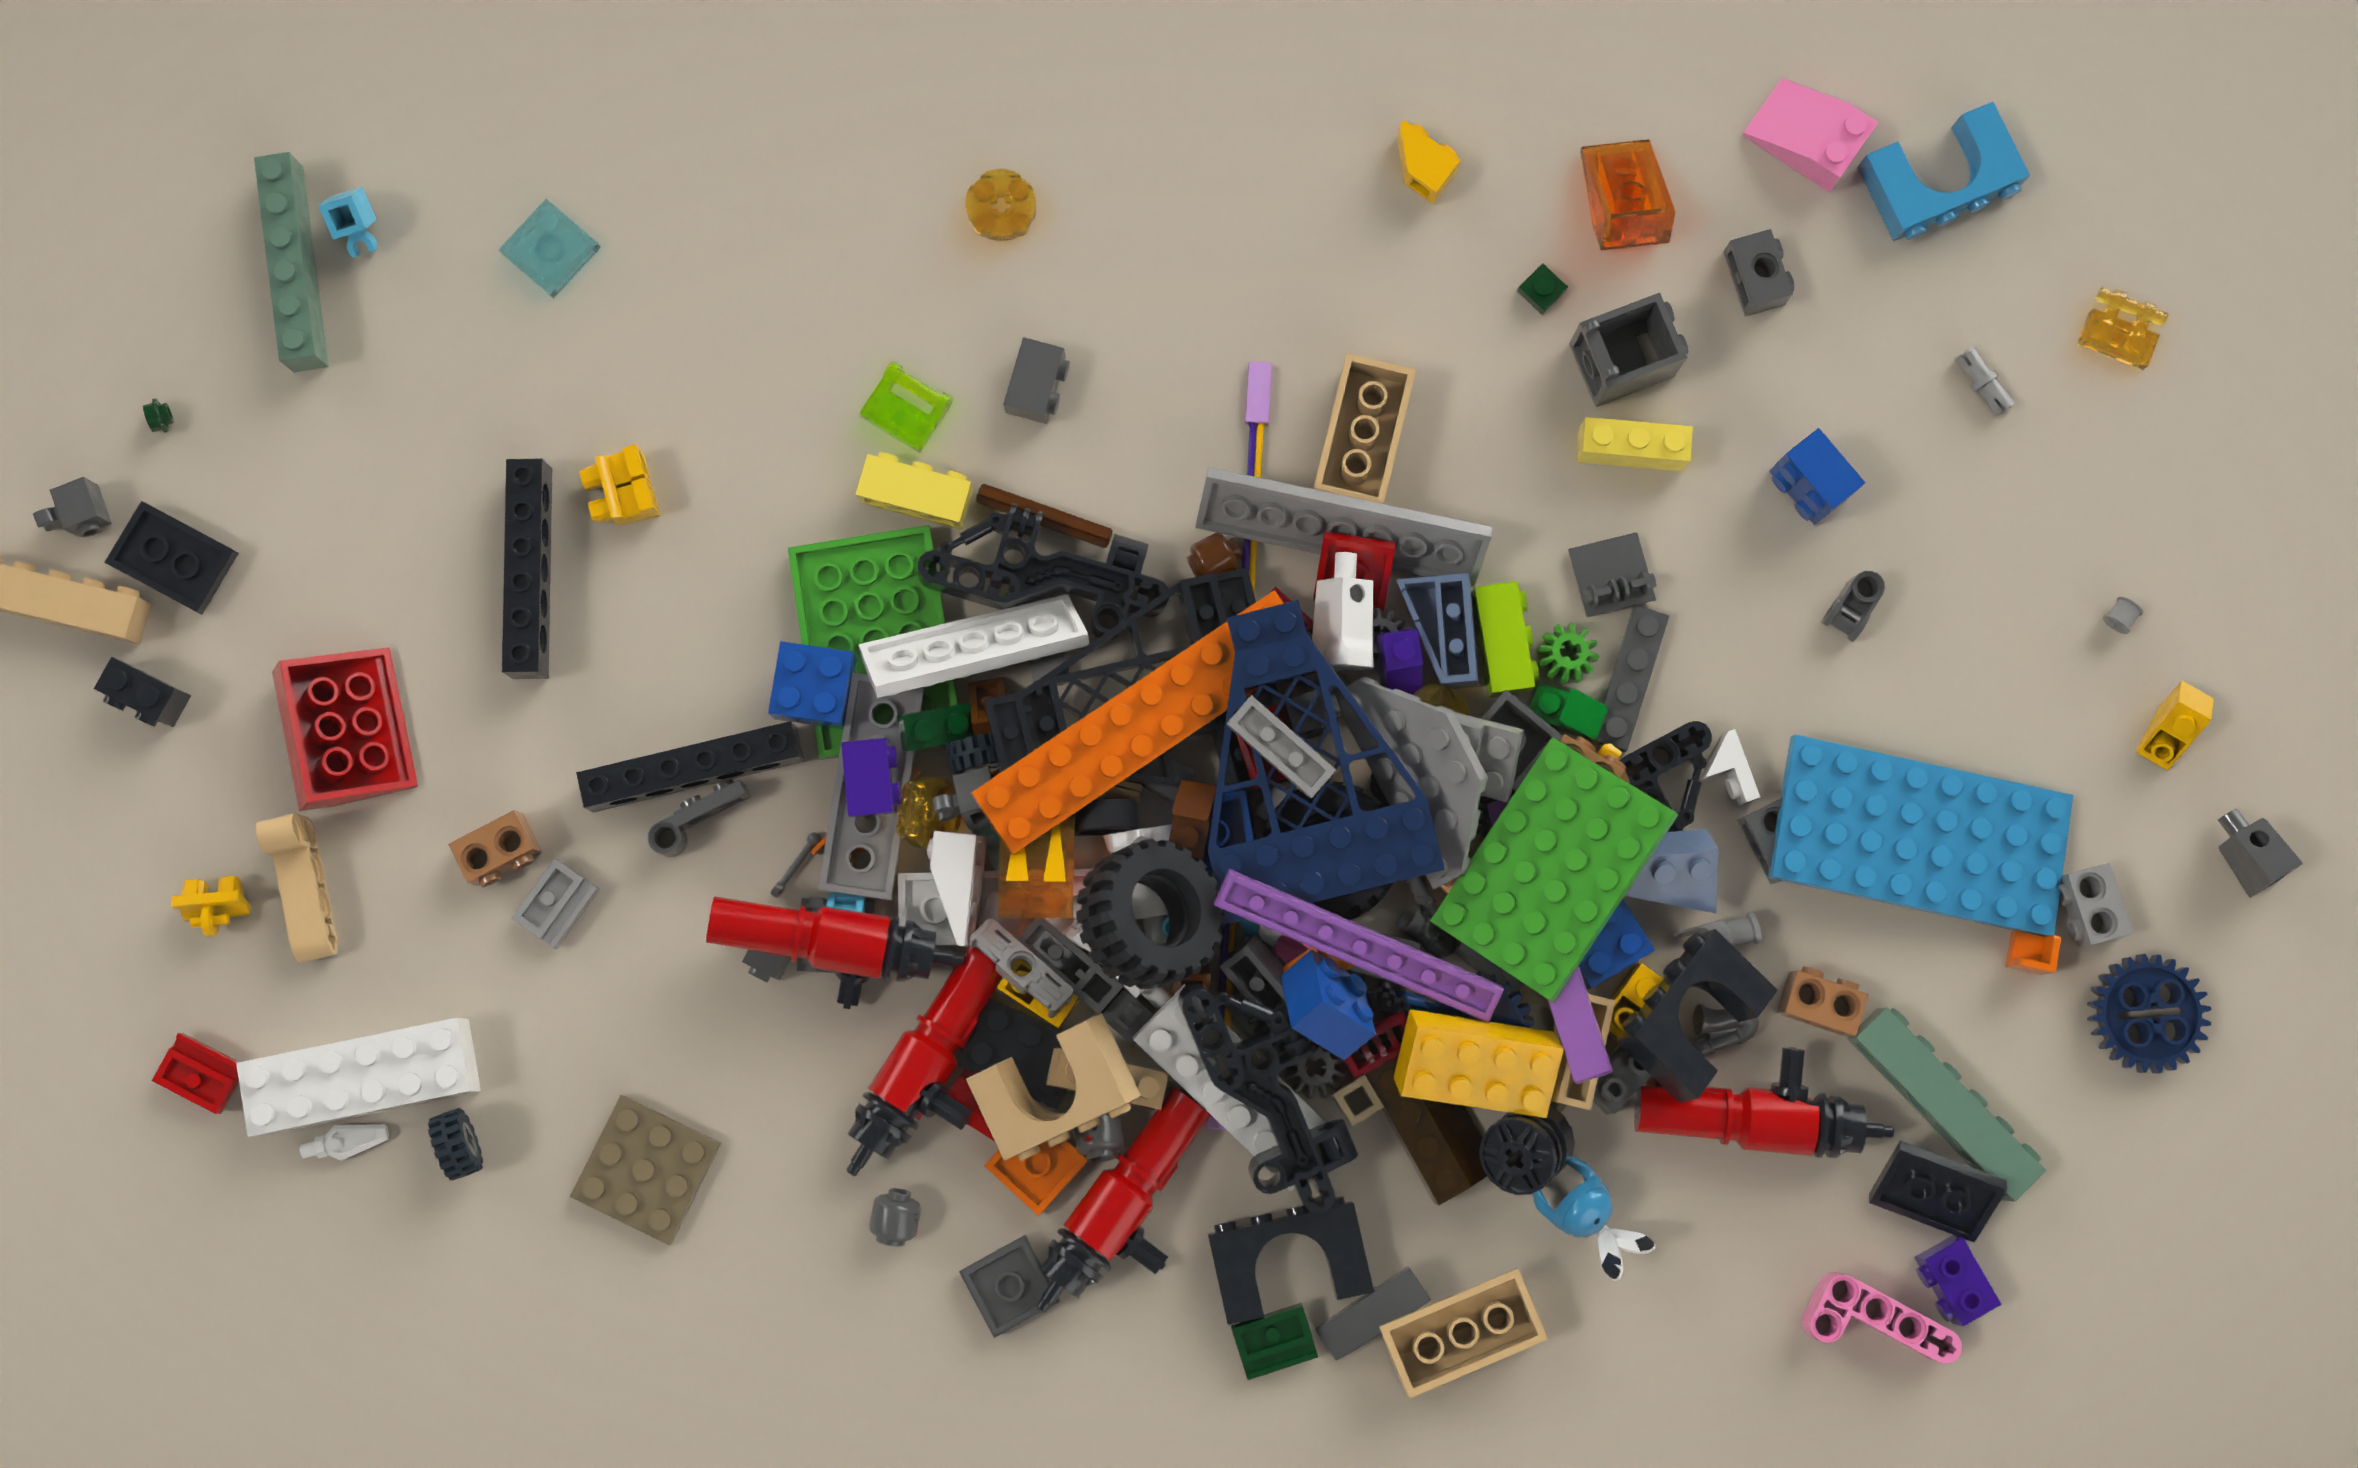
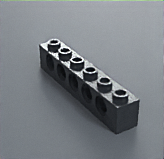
(527, 569)
(690, 767)

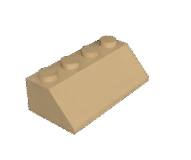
(1463, 1333)

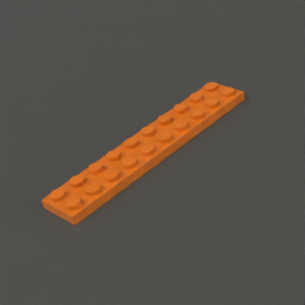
(1113, 740)

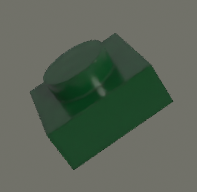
(1542, 289)

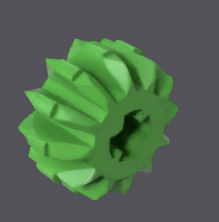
(1564, 665)

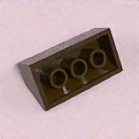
(1434, 1135)

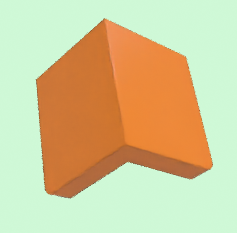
(2033, 953)

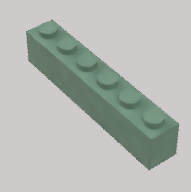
(291, 262)
(1945, 1102)

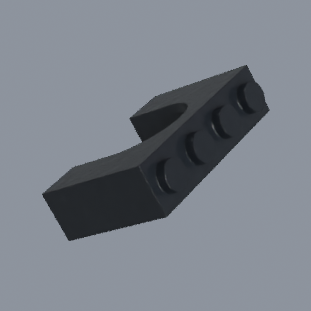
(1655, 1031)
(1238, 1248)

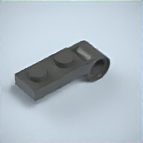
(695, 811)

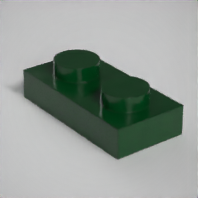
(935, 726)

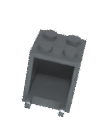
(1611, 353)

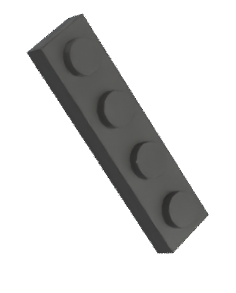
(1631, 676)

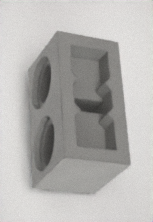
(2103, 901)

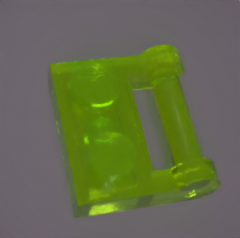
(899, 416)

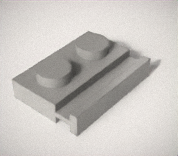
(555, 903)

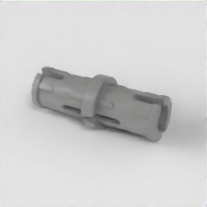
(1984, 381)

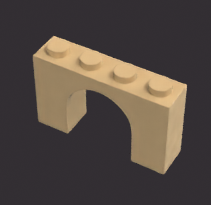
(1101, 1087)

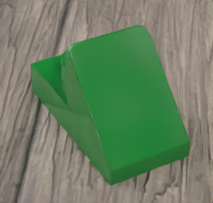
(1569, 711)

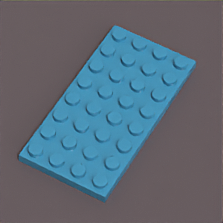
(1921, 836)

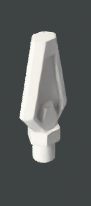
(345, 1141)

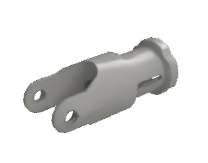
(1735, 931)

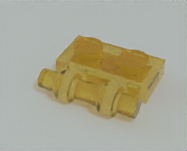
(2120, 338)

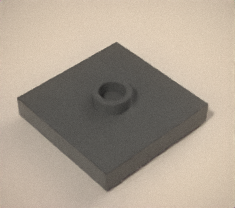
(1007, 1285)

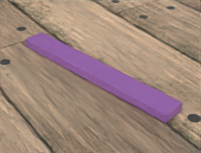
(1358, 945)
(1574, 1015)

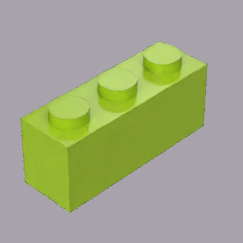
(1504, 639)

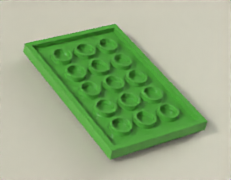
(864, 593)
(1554, 868)

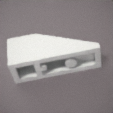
(958, 874)

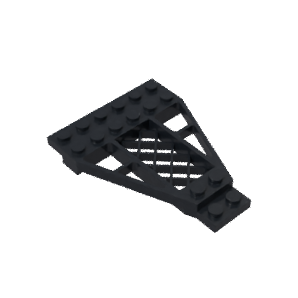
(1035, 715)

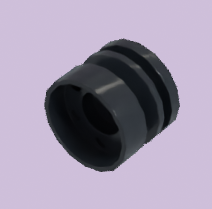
(1543, 1141)

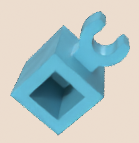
(350, 215)

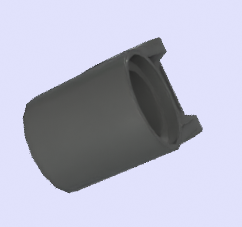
(1851, 609)

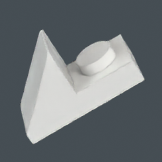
(1730, 758)

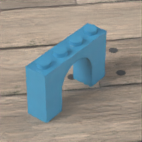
(1911, 206)

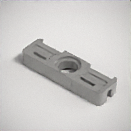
(1005, 949)

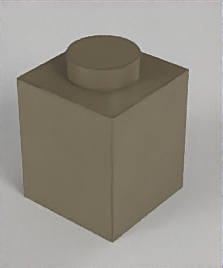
(1357, 1100)

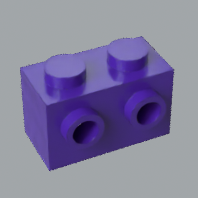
(869, 777)
(1956, 1281)

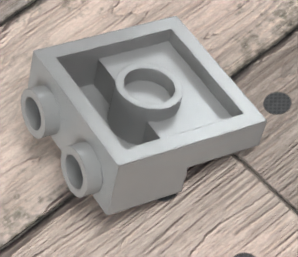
(1497, 751)

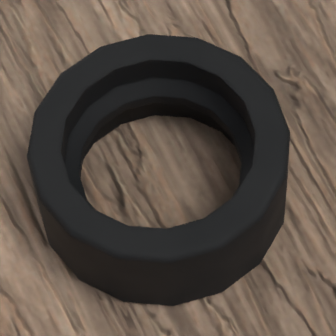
(1106, 817)

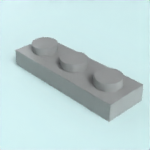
(1281, 747)

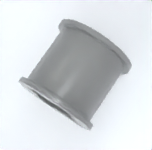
(2123, 615)

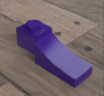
(1400, 660)

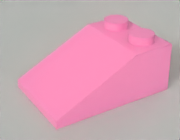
(1810, 131)

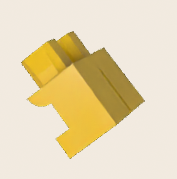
(625, 486)

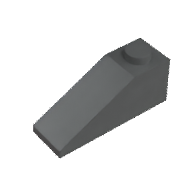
(1071, 964)

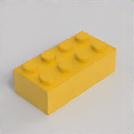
(1478, 1063)

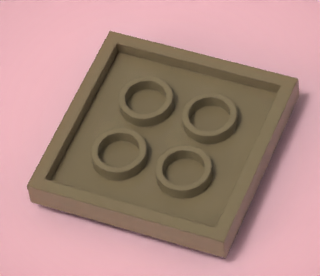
(645, 1170)

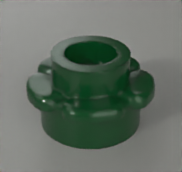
(158, 416)

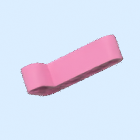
(1885, 1322)

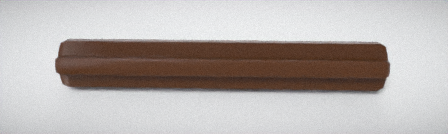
(1052, 518)

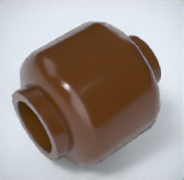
(1214, 555)

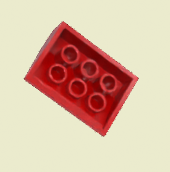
(343, 727)

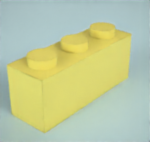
(1634, 444)
(915, 490)

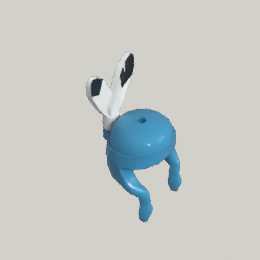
(1587, 1213)

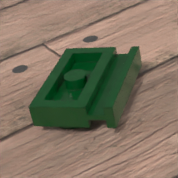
(1274, 1341)

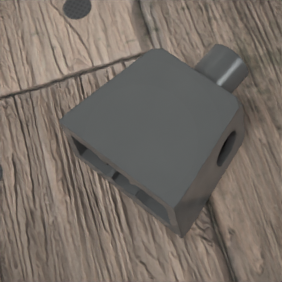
(2256, 852)

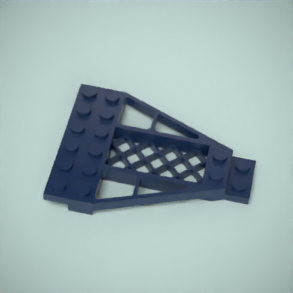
(1331, 855)

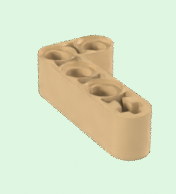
(301, 885)

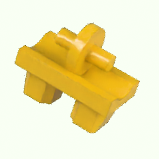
(213, 908)

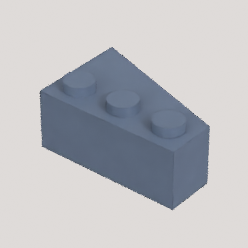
(1446, 625)
(1681, 872)

